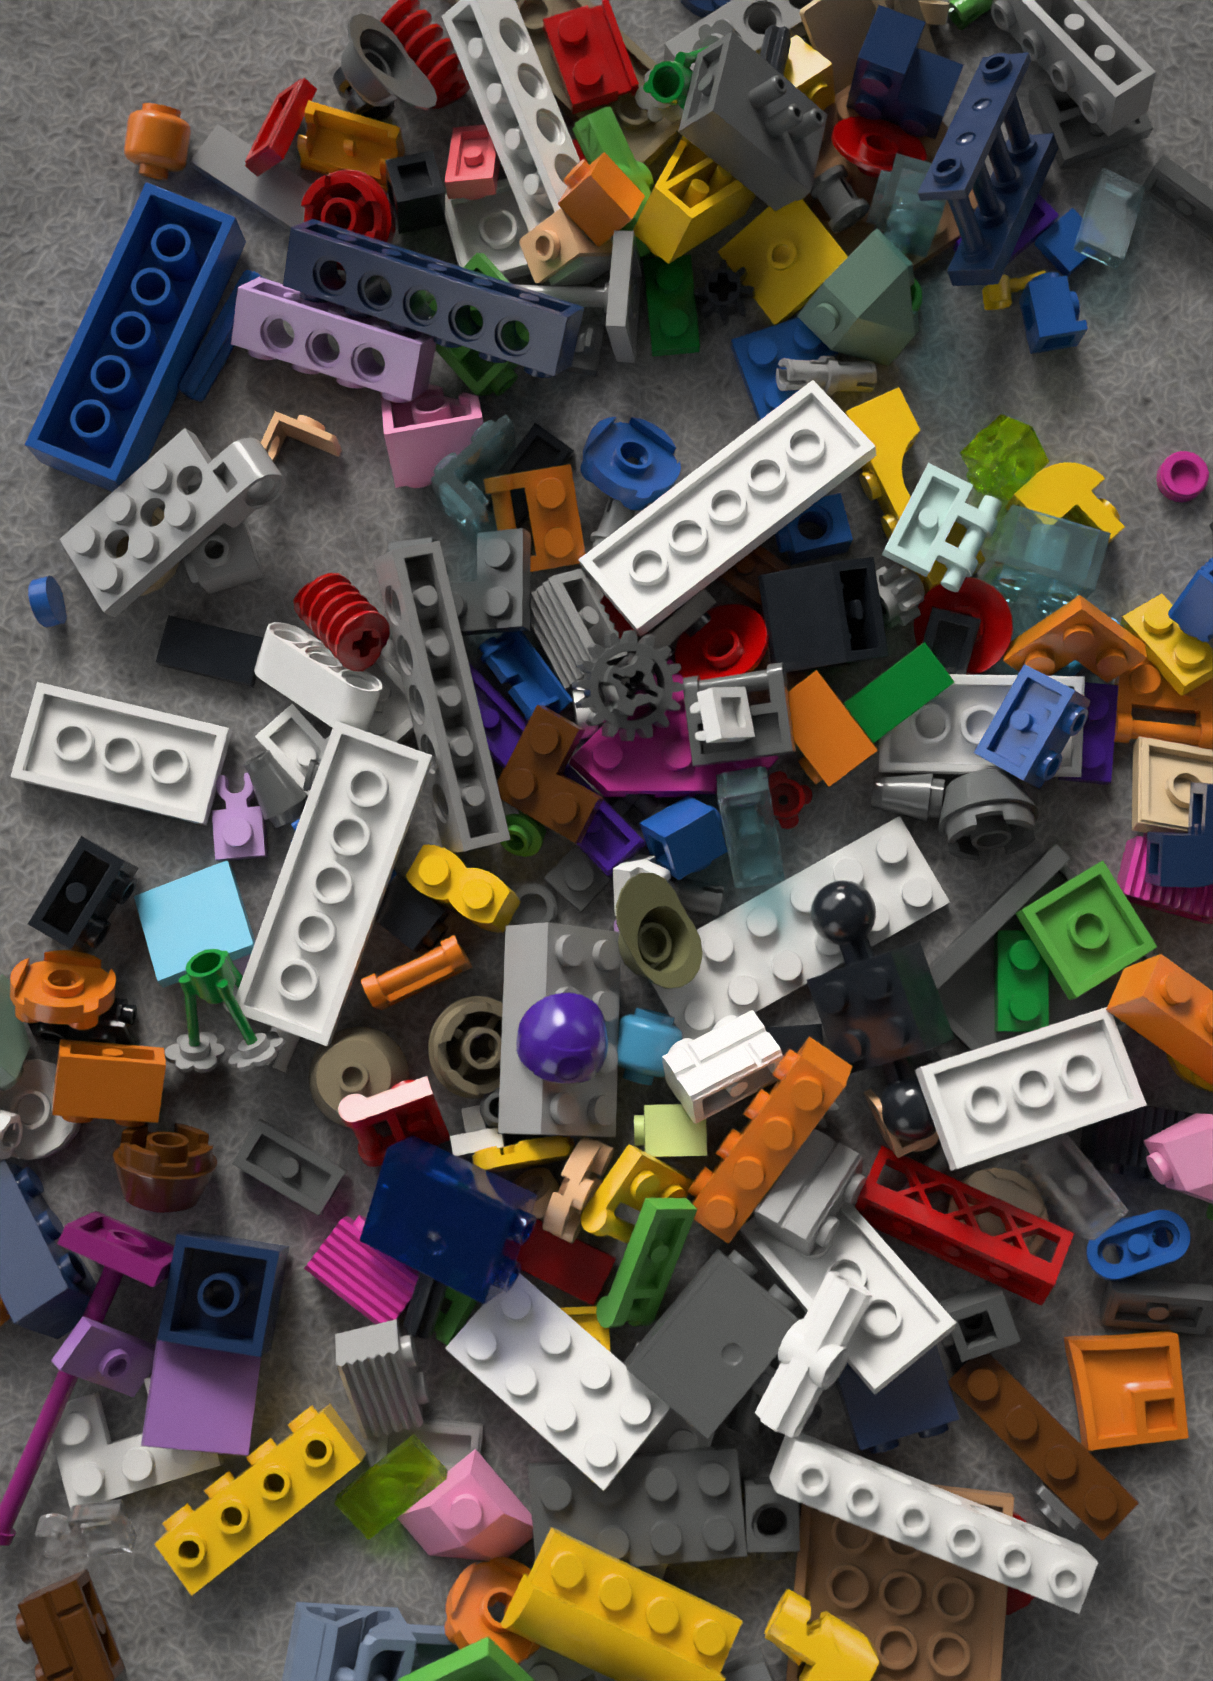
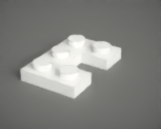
(296, 741)
(102, 1469)

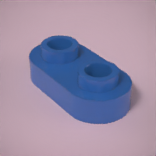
(1137, 1245)

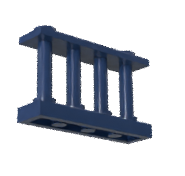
(1016, 178)

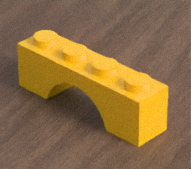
(893, 431)

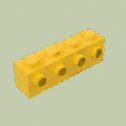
(260, 1498)

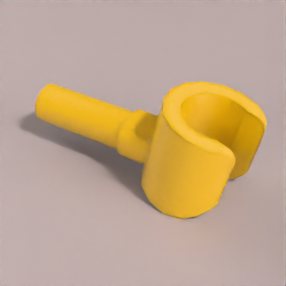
(999, 295)

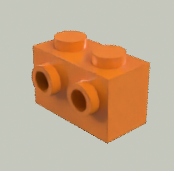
(826, 731)
(108, 1082)

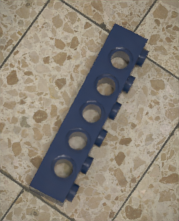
(550, 321)

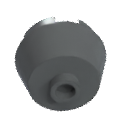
(986, 813)

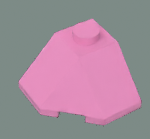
(426, 432)
(1184, 1156)
(470, 1515)

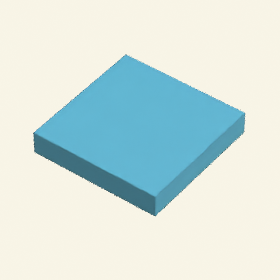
(192, 917)

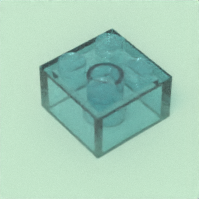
(1044, 558)

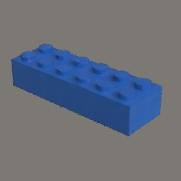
(137, 339)

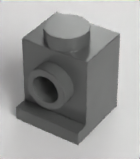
(992, 1330)

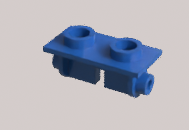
(532, 681)

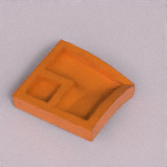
(1127, 1388)

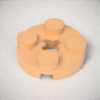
(578, 1186)

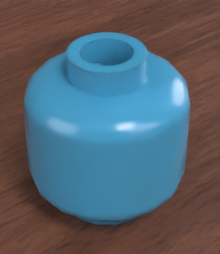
(643, 1042)

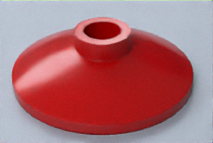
(874, 144)
(977, 600)
(726, 645)

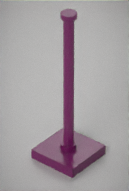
(122, 1252)

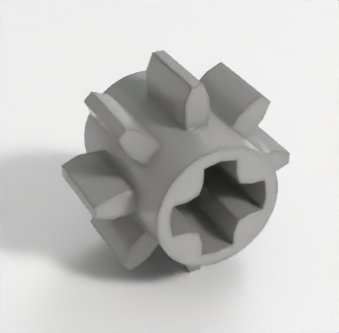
(899, 594)

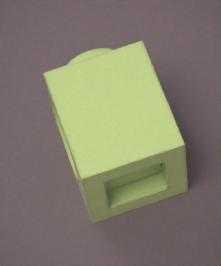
(669, 1131)

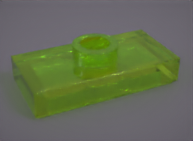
(391, 1487)

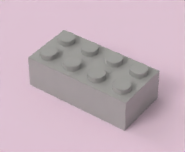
(546, 962)

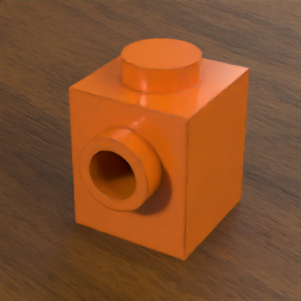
(600, 198)

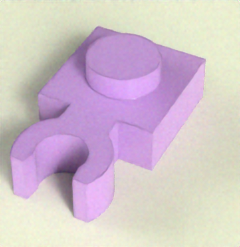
(239, 828)

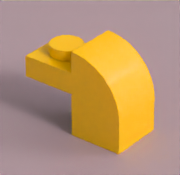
(1067, 492)

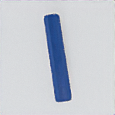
(214, 349)

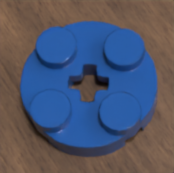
(630, 483)

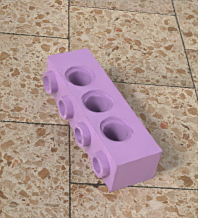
(260, 329)

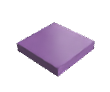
(200, 1399)

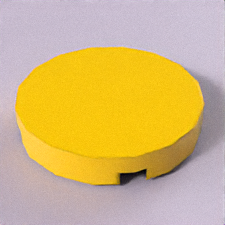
(525, 1154)

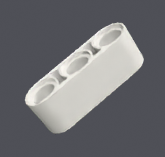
(315, 679)

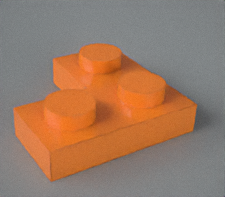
(1080, 634)

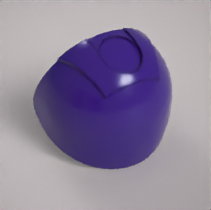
(563, 1038)

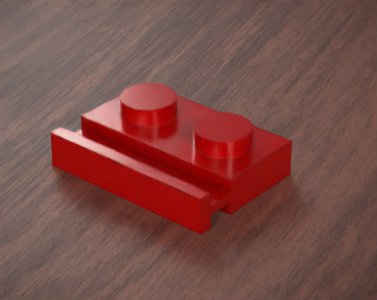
(590, 56)

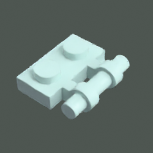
(928, 520)

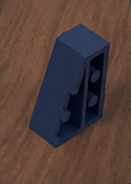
(39, 1280)

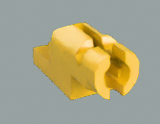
(826, 1644)

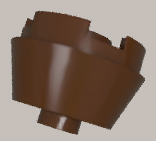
(164, 1168)

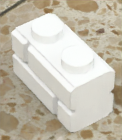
(722, 1065)

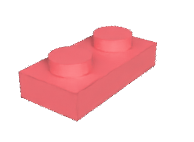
(471, 164)

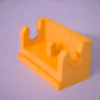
(347, 141)

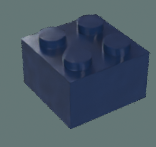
(223, 1293)

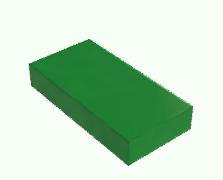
(899, 692)

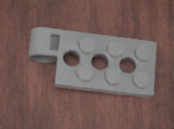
(230, 491)

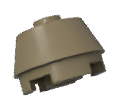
(467, 1046)
(355, 1063)

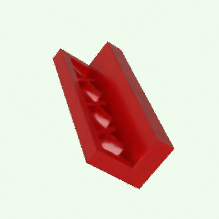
(958, 1241)

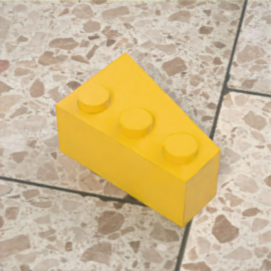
(690, 203)

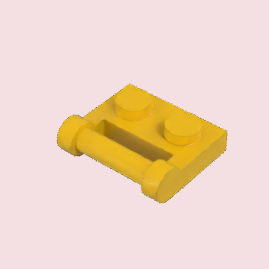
(630, 1182)

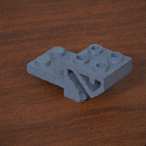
(359, 1644)

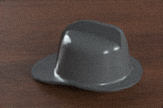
(381, 68)

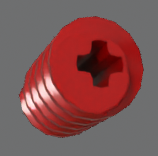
(428, 50)
(343, 620)

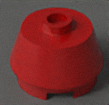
(352, 203)

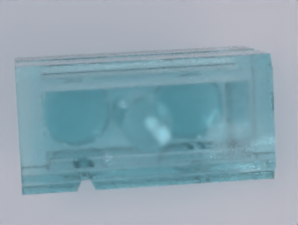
(750, 827)

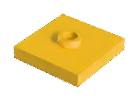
(784, 257)

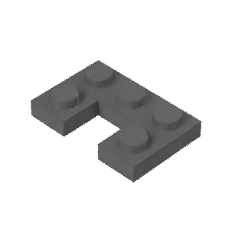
(502, 590)

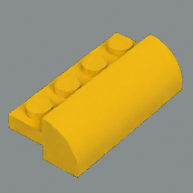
(618, 1617)

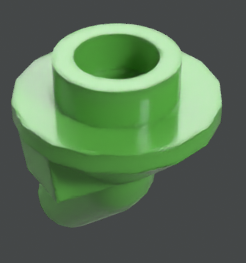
(525, 834)

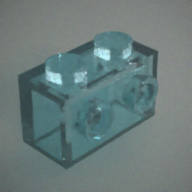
(898, 210)

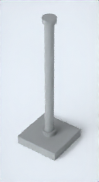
(619, 298)

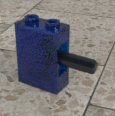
(449, 1225)

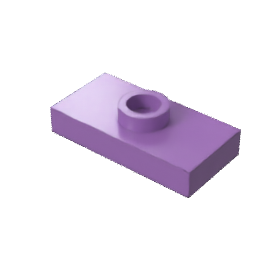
(106, 1357)

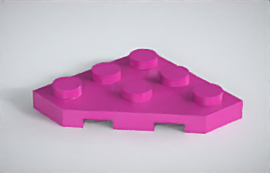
(653, 764)

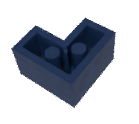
(900, 80)

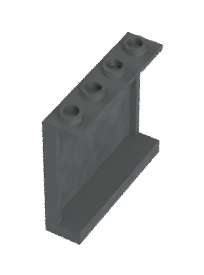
(966, 966)

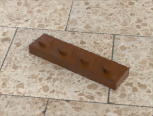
(1043, 1444)

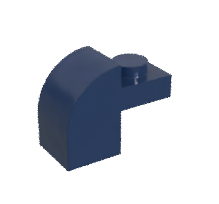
(1184, 857)

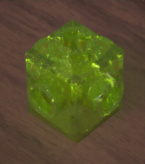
(1003, 457)

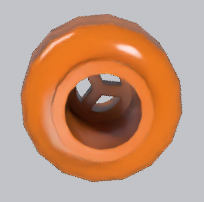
(157, 140)

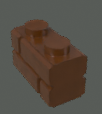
(69, 1632)

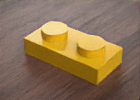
(1176, 655)

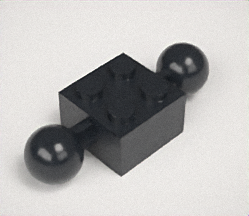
(878, 1005)

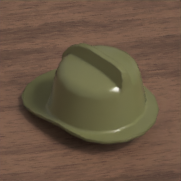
(656, 932)

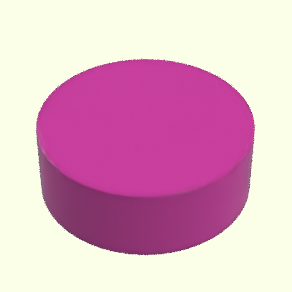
(1182, 476)

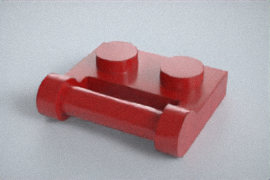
(407, 1107)

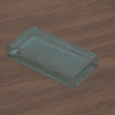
(1109, 218)

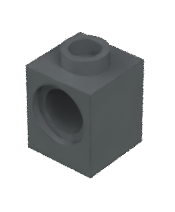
(772, 1544)

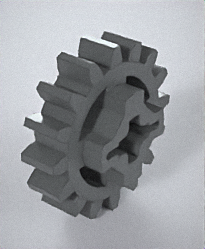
(638, 668)

